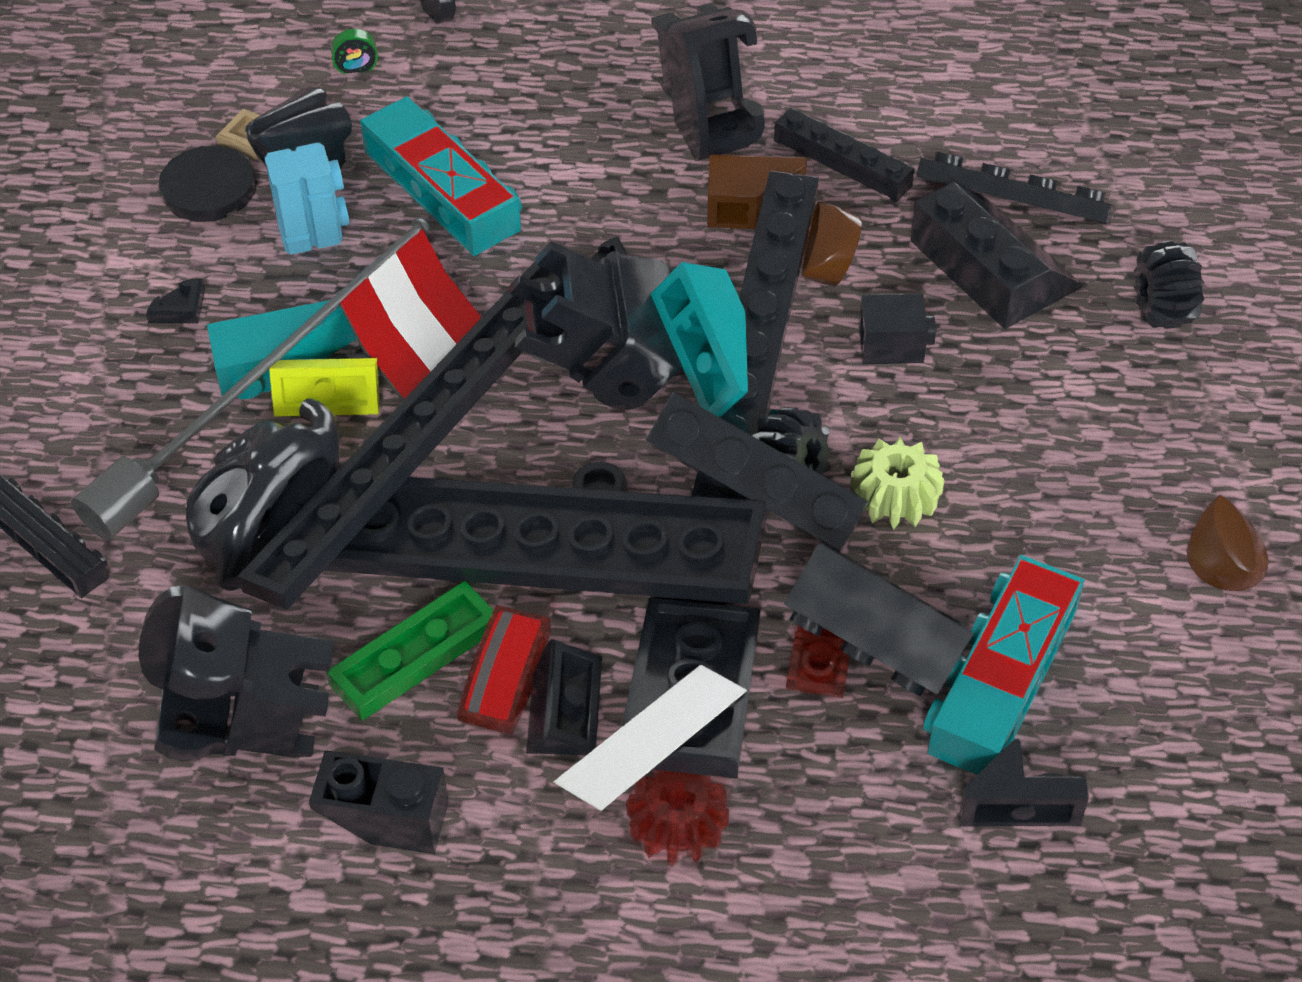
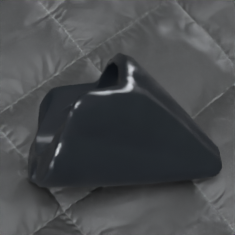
(301, 122)

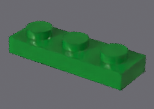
(411, 651)

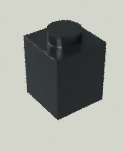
(895, 328)

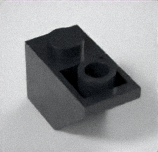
(382, 800)

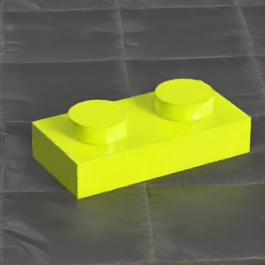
(340, 384)

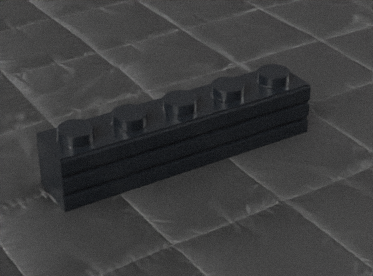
(844, 154)
(49, 541)

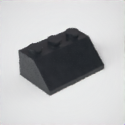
(988, 255)
(877, 620)

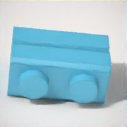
(305, 197)

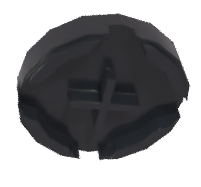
(207, 183)

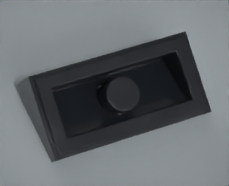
(564, 701)

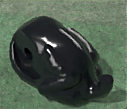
(259, 488)

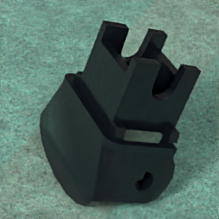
(703, 67)
(596, 305)
(213, 651)

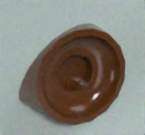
(830, 244)
(1227, 548)

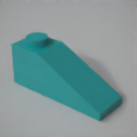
(706, 332)
(247, 340)

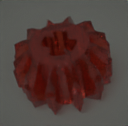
(687, 831)

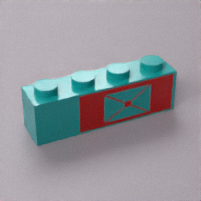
(441, 175)
(1004, 666)

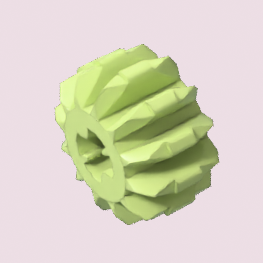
(898, 481)

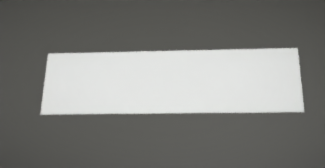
(649, 737)

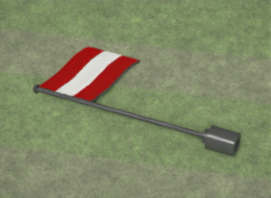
(400, 313)

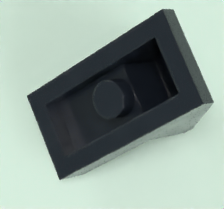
(1008, 798)

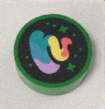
(354, 51)

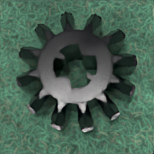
(1169, 284)
(797, 435)

